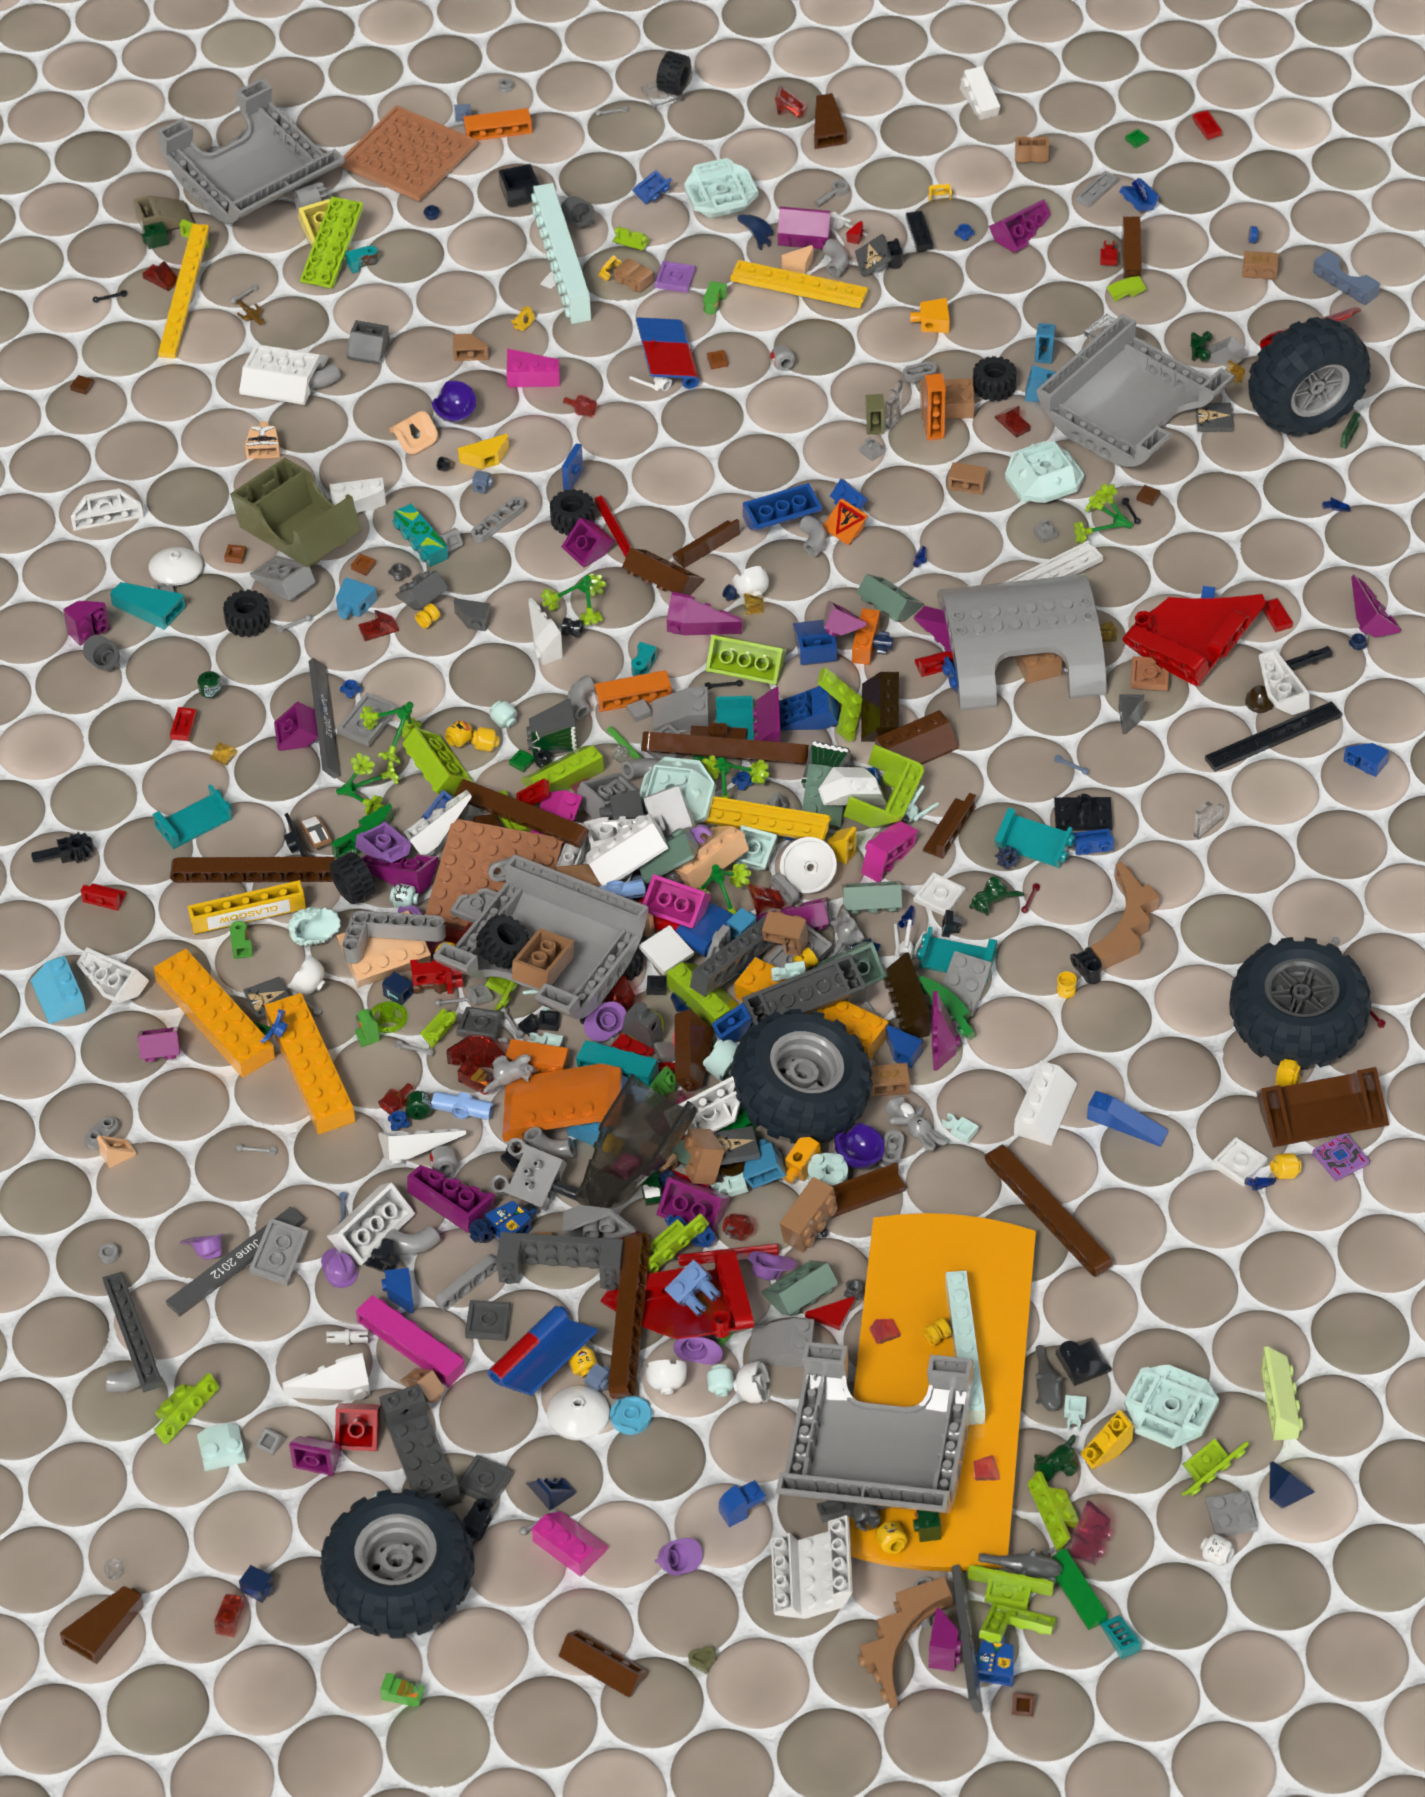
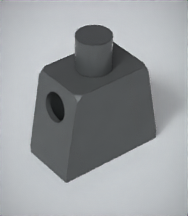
(623, 804)
(643, 1024)

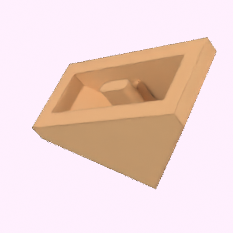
(798, 260)
(115, 1150)

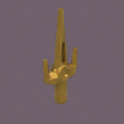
(251, 313)

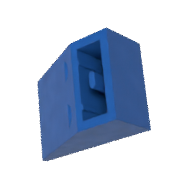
(814, 643)
(809, 710)

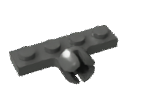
(861, 1513)

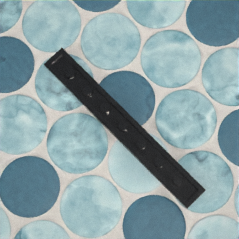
(1273, 736)

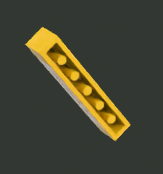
(246, 907)

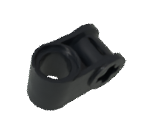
(896, 254)
(1087, 965)
(478, 1518)

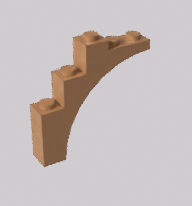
(1125, 939)
(911, 1609)

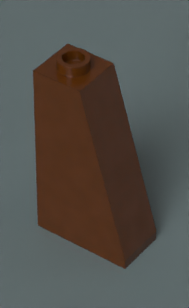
(829, 126)
(1131, 247)
(692, 1046)
(102, 1625)

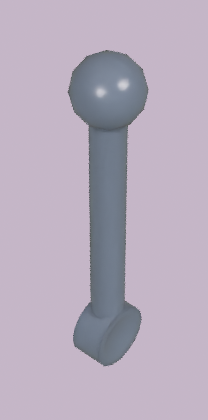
(1058, 758)
(343, 1196)

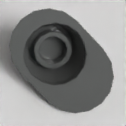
(578, 211)
(101, 652)

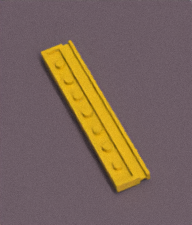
(799, 284)
(768, 818)

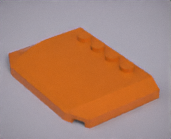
(560, 1099)

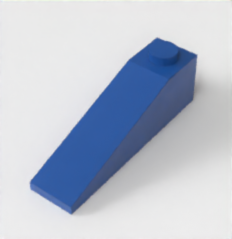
(1121, 1117)

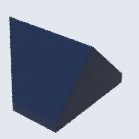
(1285, 1487)
(552, 1492)

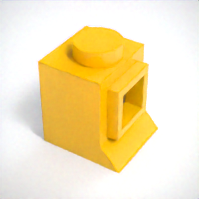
(1288, 1073)

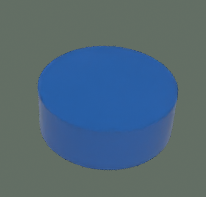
(1253, 234)

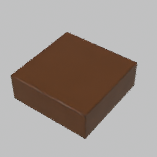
(82, 384)
(1148, 495)

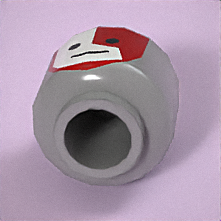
(782, 357)
(443, 1160)

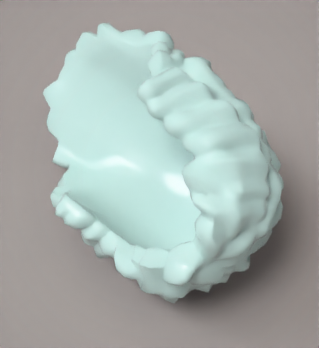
(313, 926)

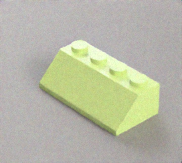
(1280, 1395)

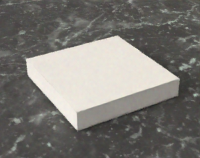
(939, 894)
(666, 950)
(1239, 1161)

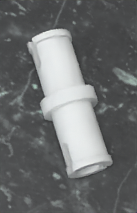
(347, 1337)

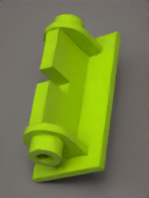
(634, 239)
(438, 1026)

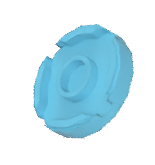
(630, 1415)

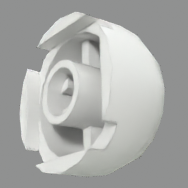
(752, 582)
(309, 977)
(665, 1375)
(751, 1383)

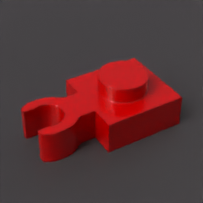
(1108, 254)

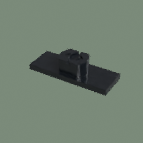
(293, 838)

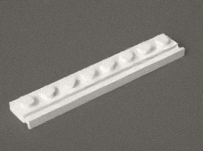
(1065, 564)

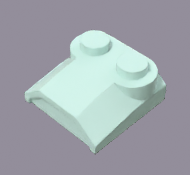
(760, 846)
(221, 1446)

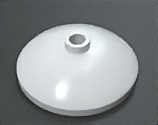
(175, 566)
(800, 856)
(578, 1421)

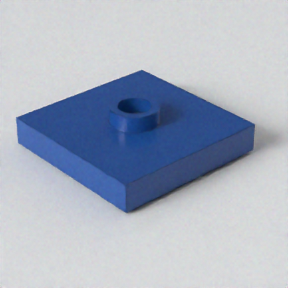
(572, 467)

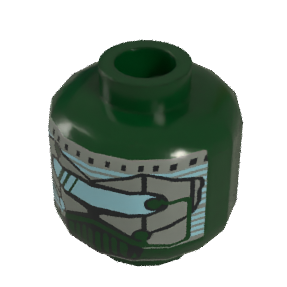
(209, 684)
(418, 1105)

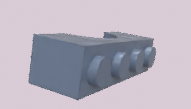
(1360, 288)

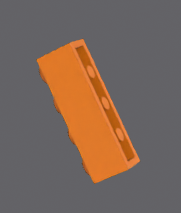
(498, 124)
(934, 406)
(624, 691)

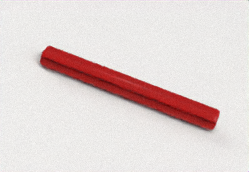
(612, 524)
(741, 1252)

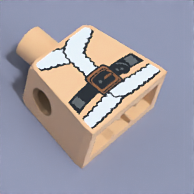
(262, 442)

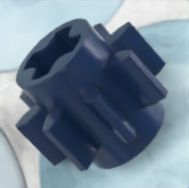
(883, 642)
(1007, 852)
(481, 1230)

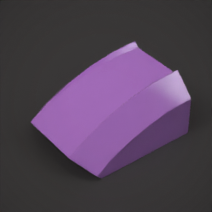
(383, 843)

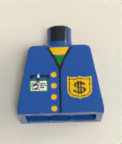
(511, 1218)
(996, 1663)

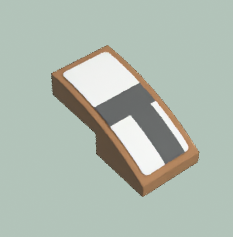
(315, 832)

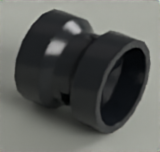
(572, 627)

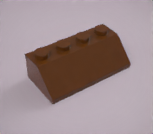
(661, 572)
(921, 739)

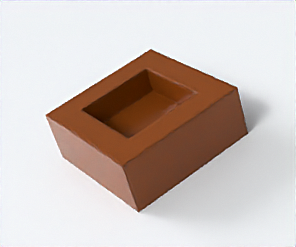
(717, 359)
(235, 554)
(363, 564)

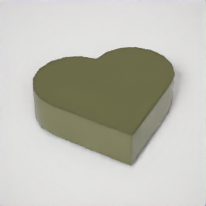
(702, 1659)

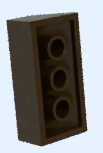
(880, 705)
(907, 997)

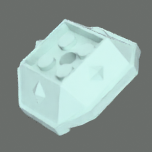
(720, 188)
(1043, 473)
(692, 778)
(1166, 1388)

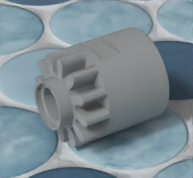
(310, 195)

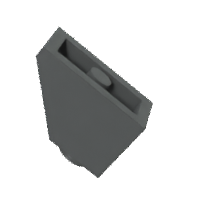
(473, 613)

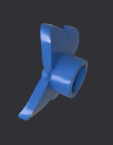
(278, 1027)

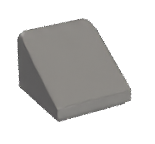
(664, 1051)
(270, 1441)

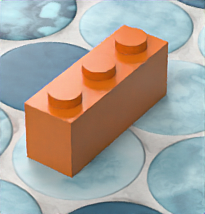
(863, 642)
(543, 1056)

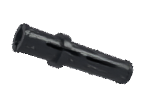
(1311, 657)

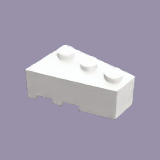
(979, 93)
(366, 494)

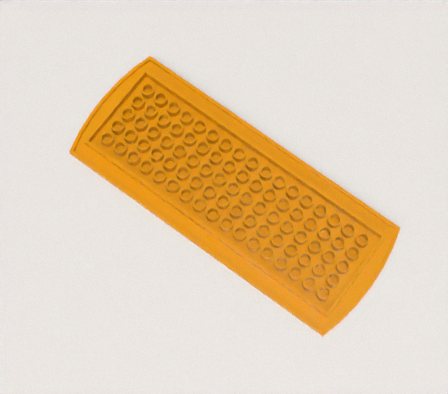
(908, 1285)

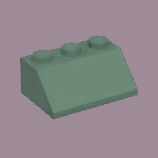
(888, 598)
(812, 800)
(681, 849)
(872, 896)
(866, 960)
(801, 1287)

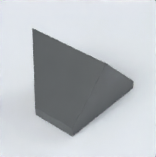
(1130, 710)

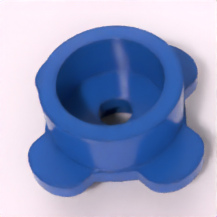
(964, 231)
(350, 688)
(742, 780)
(398, 1116)

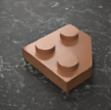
(1148, 674)

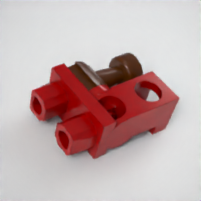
(434, 976)

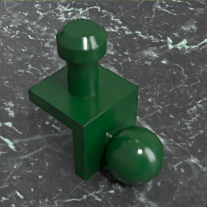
(1198, 346)

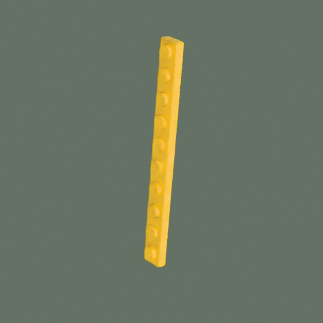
(183, 291)

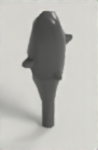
(1047, 1383)
(1030, 1564)

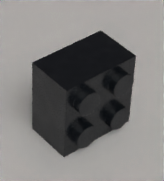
(517, 184)

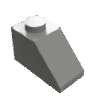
(1226, 350)

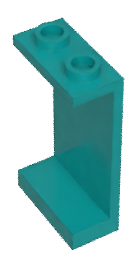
(736, 712)
(194, 819)
(1034, 839)
(938, 952)

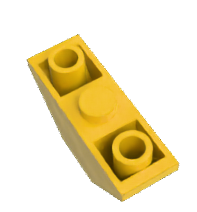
(485, 452)
(1109, 1441)

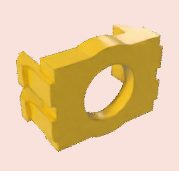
(946, 190)
(604, 271)
(527, 311)

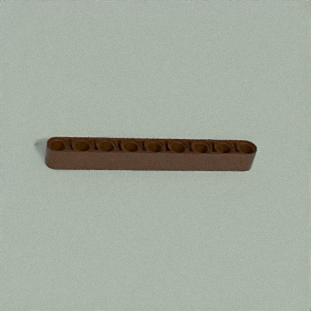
(724, 747)
(523, 814)
(250, 869)
(1048, 1210)
(629, 1316)

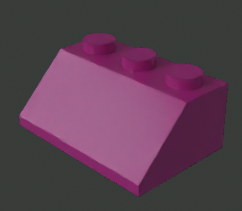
(562, 804)
(676, 901)
(568, 1542)

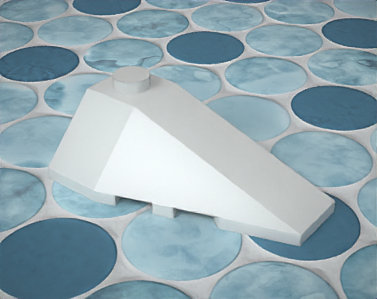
(545, 635)
(1282, 684)
(603, 828)
(428, 833)
(112, 978)
(404, 1145)
(342, 1381)

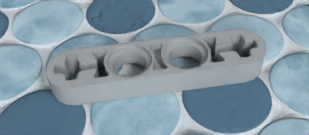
(497, 519)
(467, 1282)

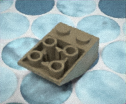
(159, 209)

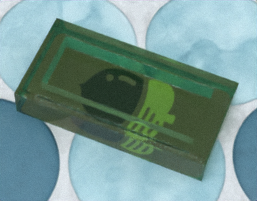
(1350, 430)

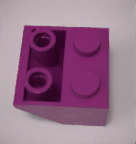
(85, 620)

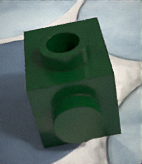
(155, 235)
(927, 1525)

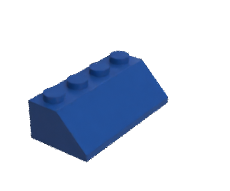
(780, 507)

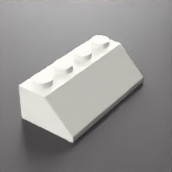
(627, 850)
(1045, 1104)
(370, 1223)

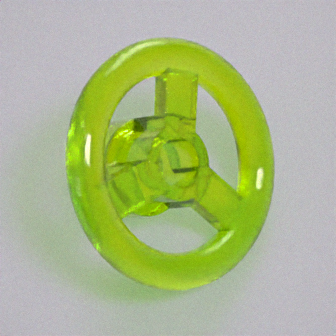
(387, 1015)

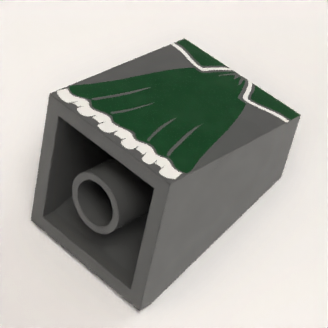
(553, 730)
(827, 755)

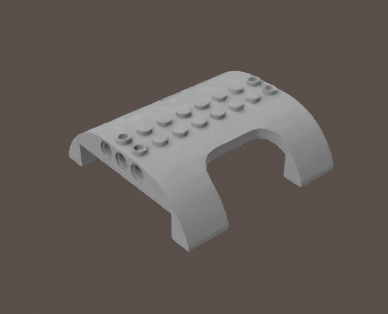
(272, 160)
(1123, 393)
(1018, 620)
(600, 923)
(878, 1450)

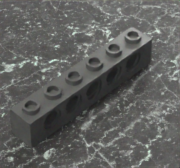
(730, 959)

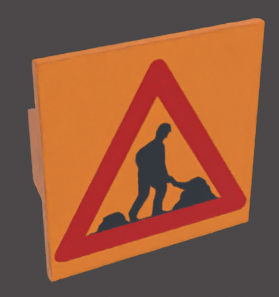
(845, 522)

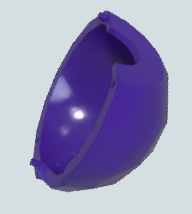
(455, 402)
(860, 1146)

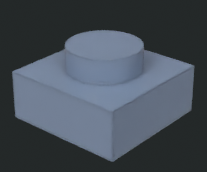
(462, 110)

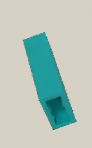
(148, 603)

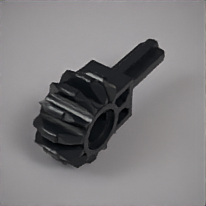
(71, 848)

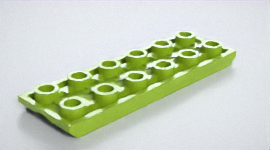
(332, 242)

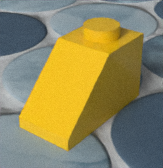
(843, 844)

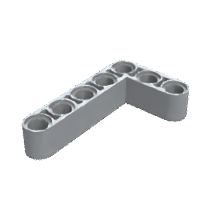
(391, 926)

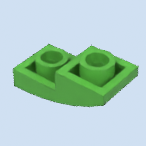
(664, 1082)

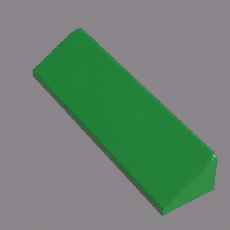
(1079, 1591)

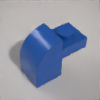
(737, 1500)

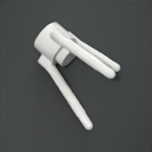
(837, 222)
(660, 383)
(906, 946)

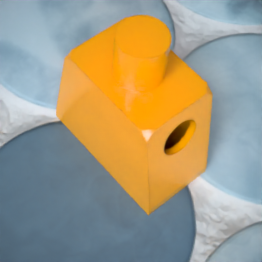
(932, 316)
(799, 1158)

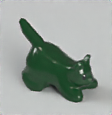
(993, 892)
(1058, 1460)

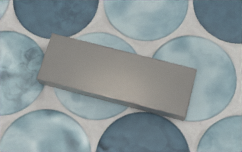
(1097, 189)

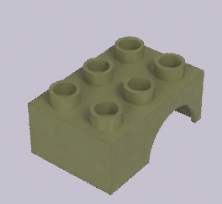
(293, 514)

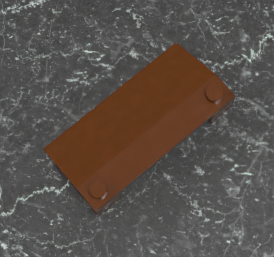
(1323, 1107)

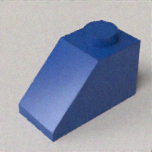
(733, 1024)
(398, 1288)

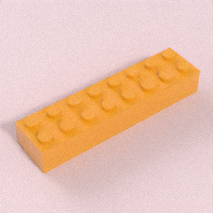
(214, 1012)
(865, 1025)
(311, 1065)

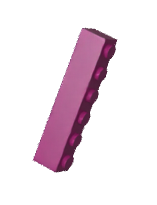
(410, 1340)

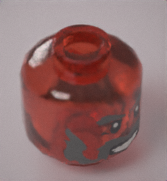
(738, 1226)

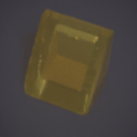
(1235, 370)
(752, 604)
(1108, 632)
(223, 753)

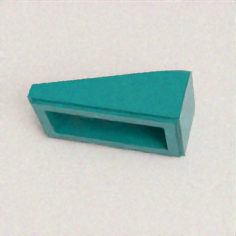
(1128, 1649)

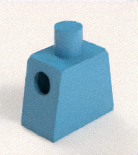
(1044, 337)
(1035, 380)
(355, 598)
(767, 1168)

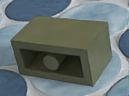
(875, 414)

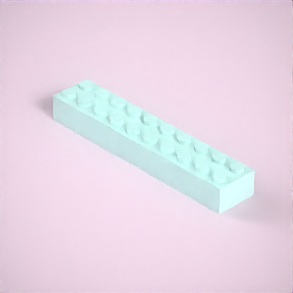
(561, 253)

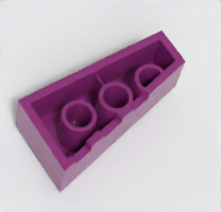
(449, 1197)

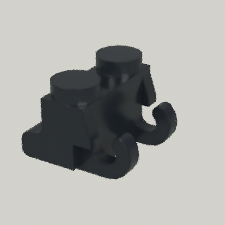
(382, 1256)

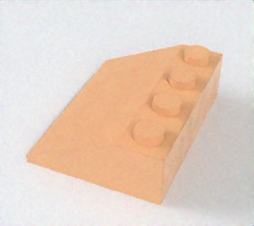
(719, 848)
(384, 957)

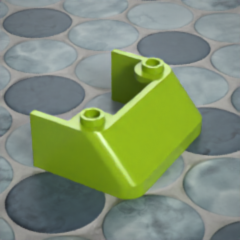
(901, 775)

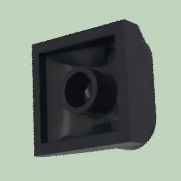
(1082, 1360)

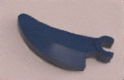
(758, 227)

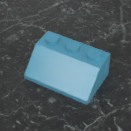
(58, 990)

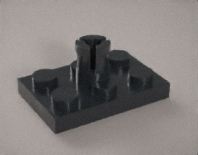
(1083, 813)

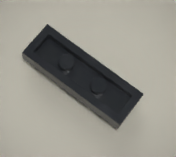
(919, 231)

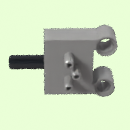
(535, 1177)

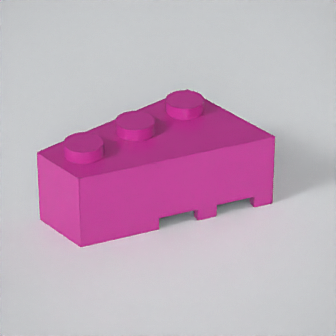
(531, 370)
(887, 848)

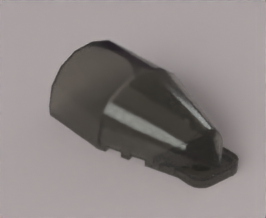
(638, 1125)

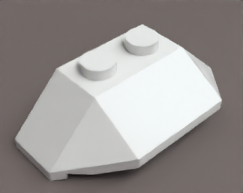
(105, 509)
(852, 782)
(716, 1106)

